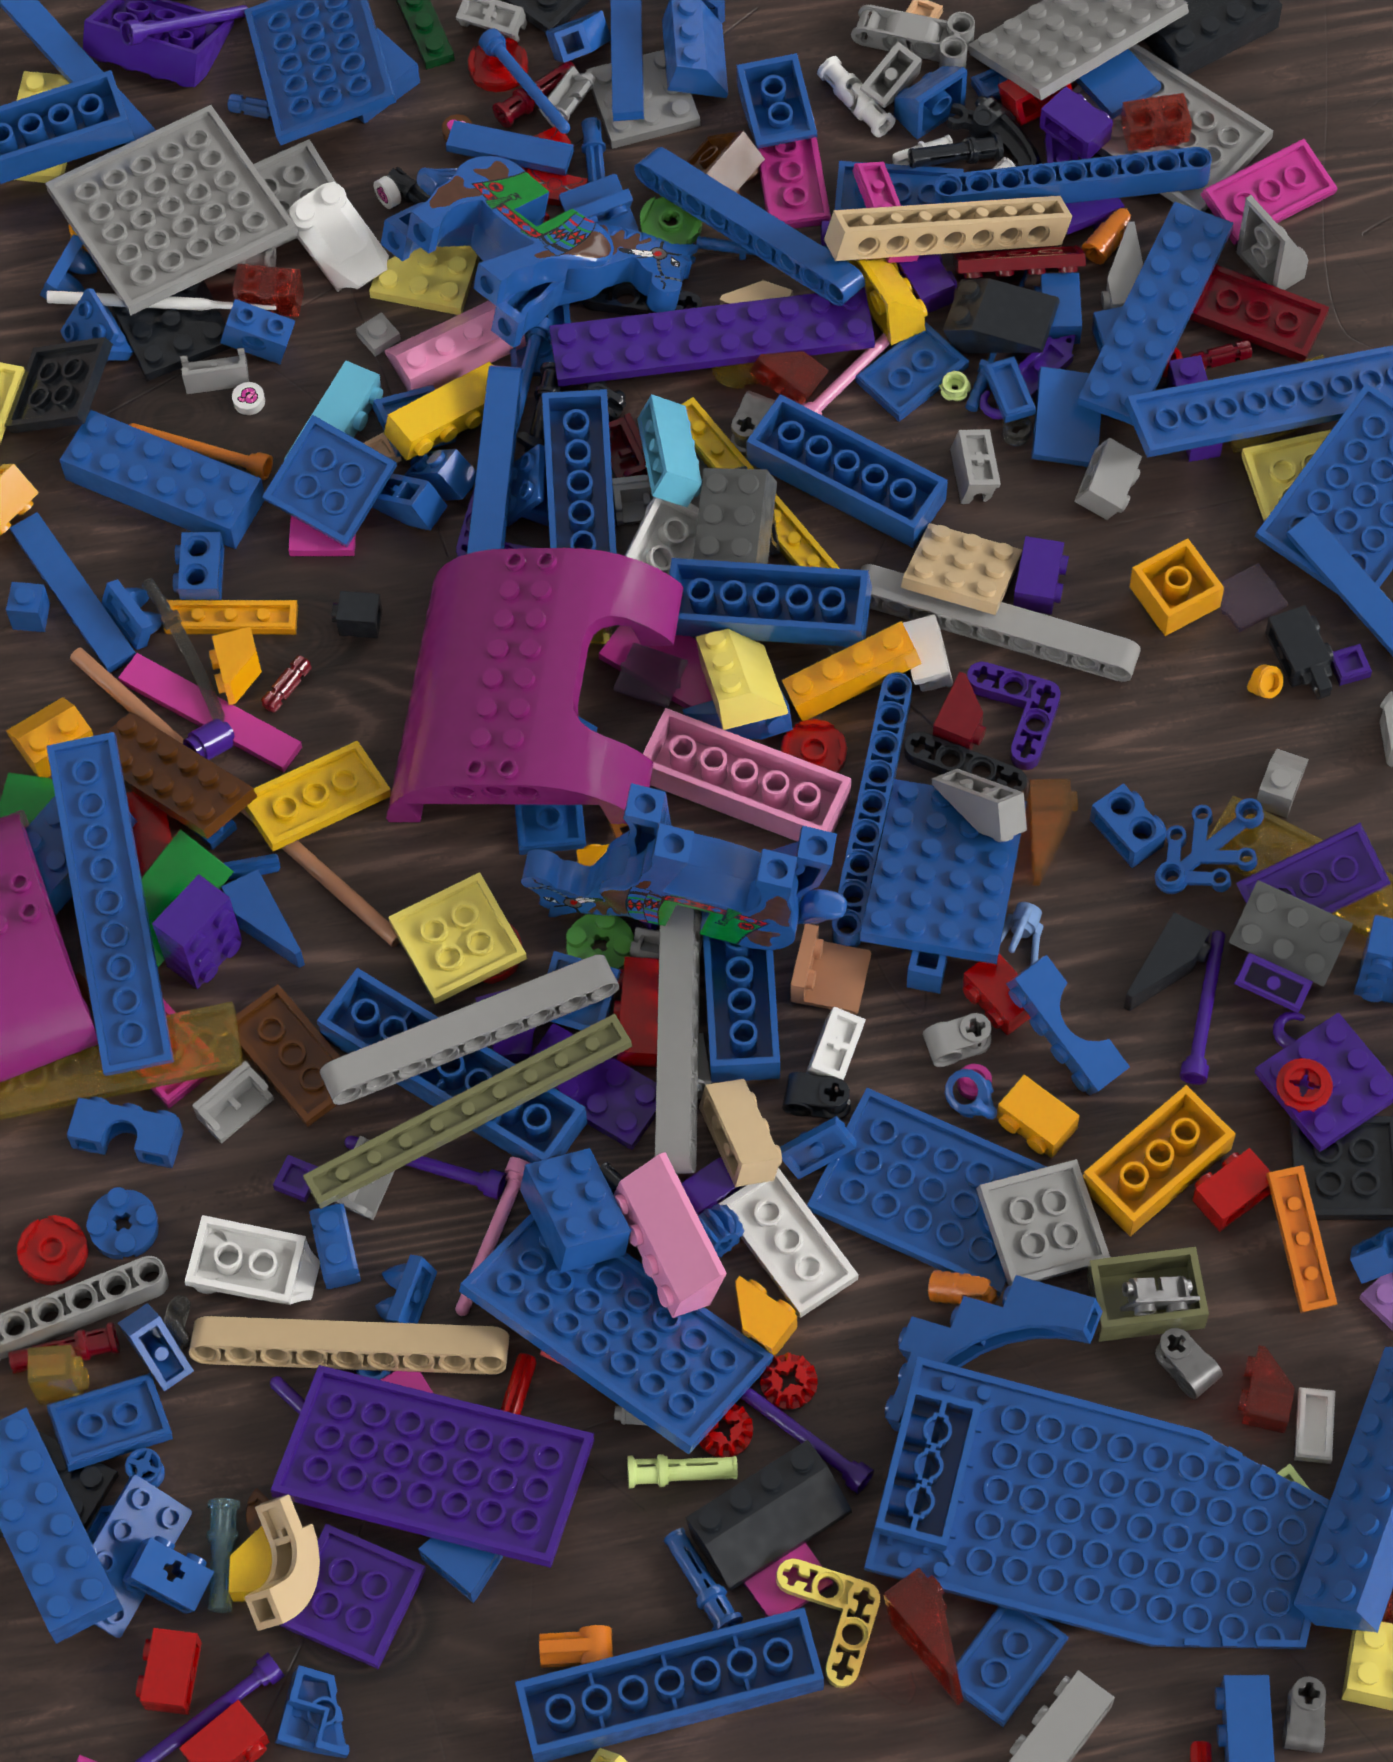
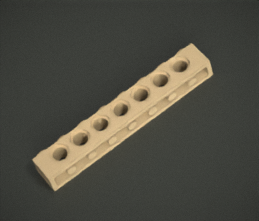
(947, 228)

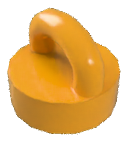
(1266, 681)

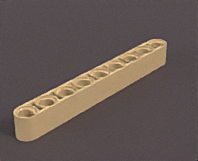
(349, 1345)

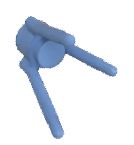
(1023, 924)

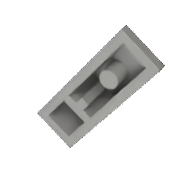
(1124, 270)
(984, 803)

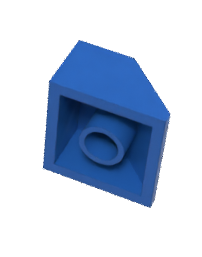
(930, 100)

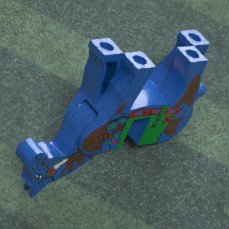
(529, 262)
(655, 866)

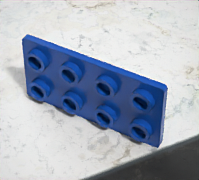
(117, 1532)

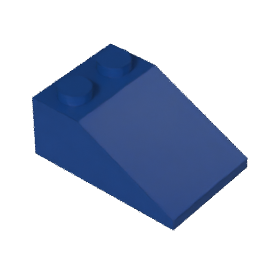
(775, 101)

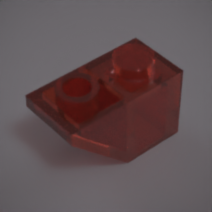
(789, 374)
(1269, 1393)

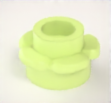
(955, 379)

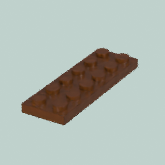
(178, 777)

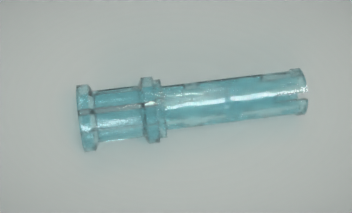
(222, 1539)

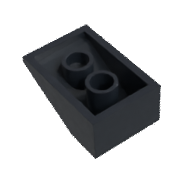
(999, 318)

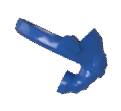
(982, 1105)

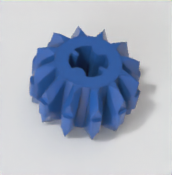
(721, 1227)

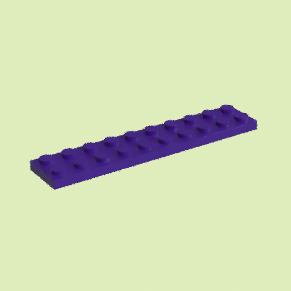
(707, 337)

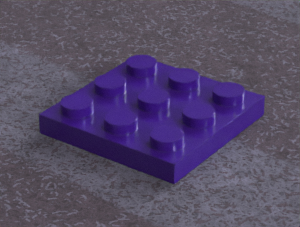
(1359, 1081)
(357, 1597)

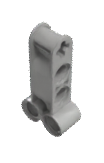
(922, 35)

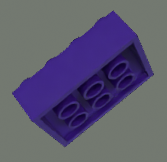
(173, 55)

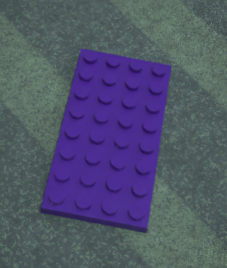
(433, 1465)

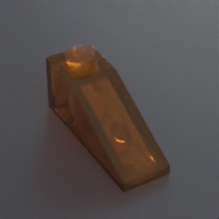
(1049, 818)

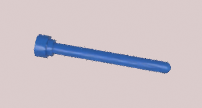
(494, 45)
(536, 336)

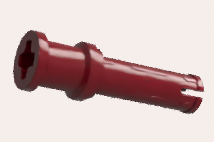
(522, 103)
(84, 1344)

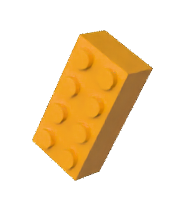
(1158, 1160)

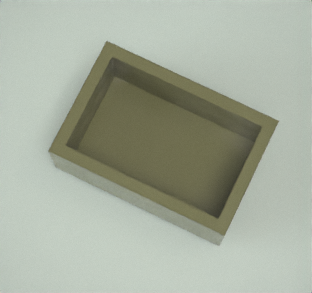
(1105, 1284)

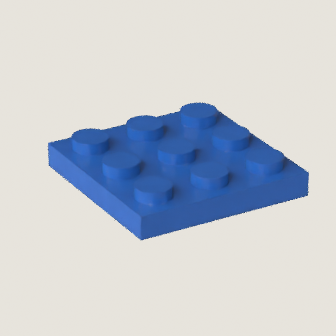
(329, 480)

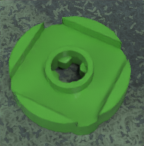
(661, 209)
(594, 927)

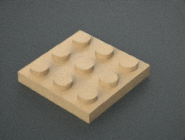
(962, 568)

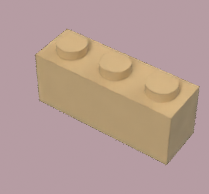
(740, 1132)

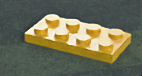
(316, 795)

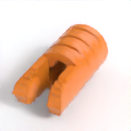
(1107, 237)
(951, 1288)

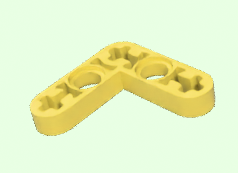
(842, 1602)

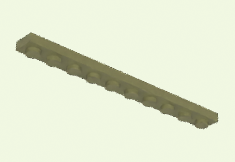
(467, 1111)

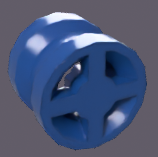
(144, 1461)

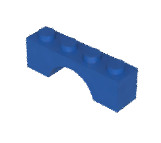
(1039, 993)

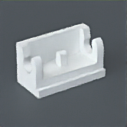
(929, 644)
(836, 1044)

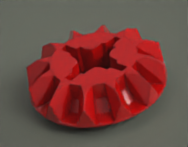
(1317, 1078)
(795, 1395)
(740, 1435)

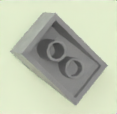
(1269, 248)

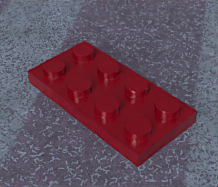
(1030, 259)
(1260, 313)

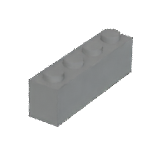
(1066, 1724)

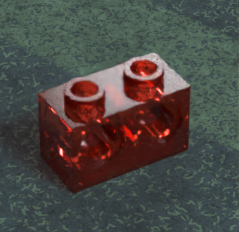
(1162, 121)
(270, 287)

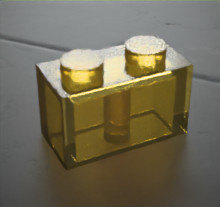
(56, 1373)

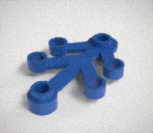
(1208, 851)

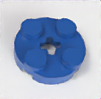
(126, 1242)

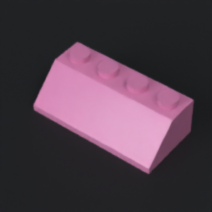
(449, 349)
(669, 1237)

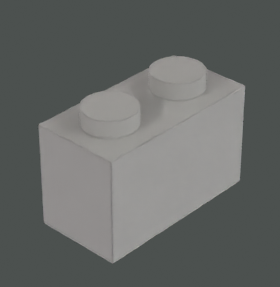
(1108, 479)

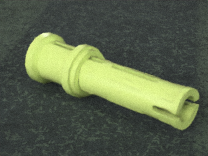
(664, 1470)

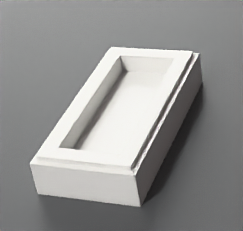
(1314, 1425)

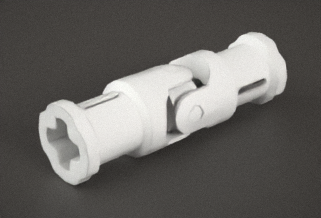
(847, 89)

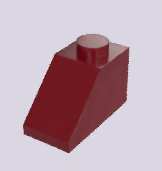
(960, 716)

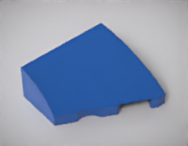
(1373, 1256)
(311, 1715)

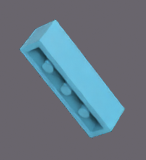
(349, 399)
(669, 451)

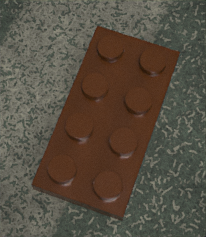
(287, 1052)

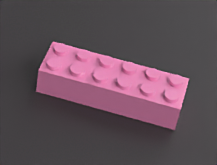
(744, 777)

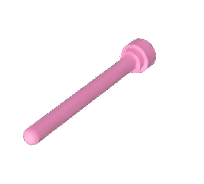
(848, 376)
(514, 1176)

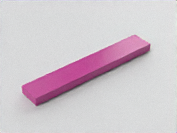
(187, 701)

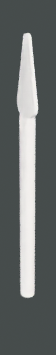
(179, 303)

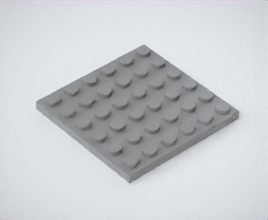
(171, 209)

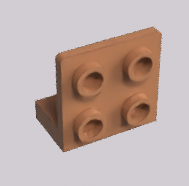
(829, 973)

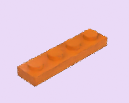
(1301, 1239)

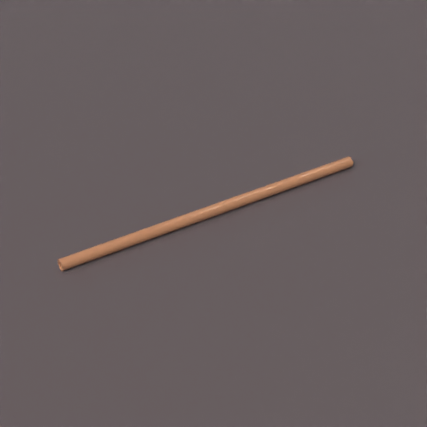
(295, 850)

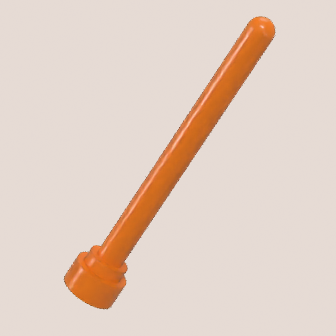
(256, 464)

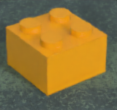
(1176, 587)

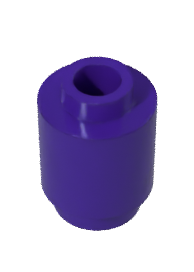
(211, 739)

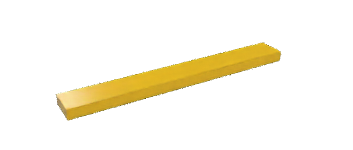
(719, 452)

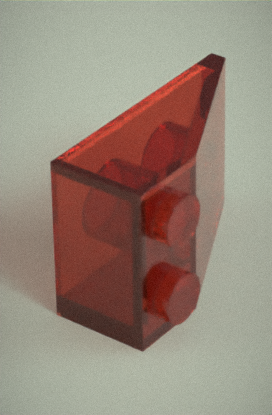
(920, 1619)

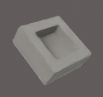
(378, 334)

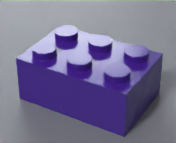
(198, 932)

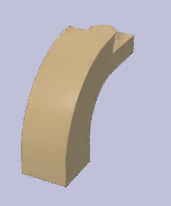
(293, 1565)

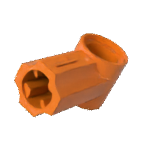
(575, 1648)

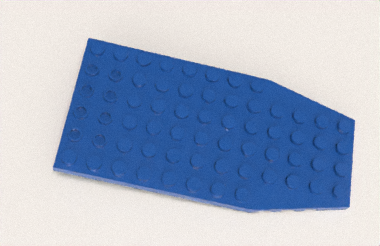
(1092, 1516)

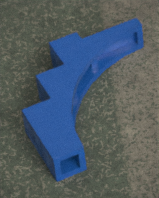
(977, 1327)

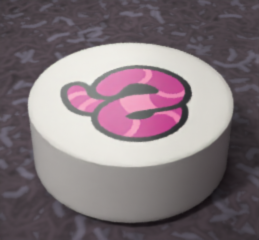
(387, 192)
(248, 398)

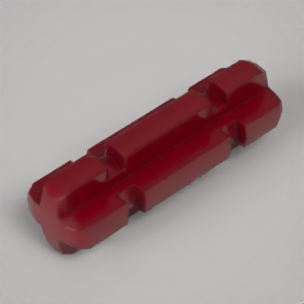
(1225, 354)
(286, 683)

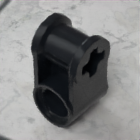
(814, 1095)

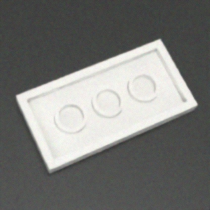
(791, 1243)

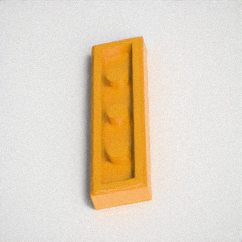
(232, 615)

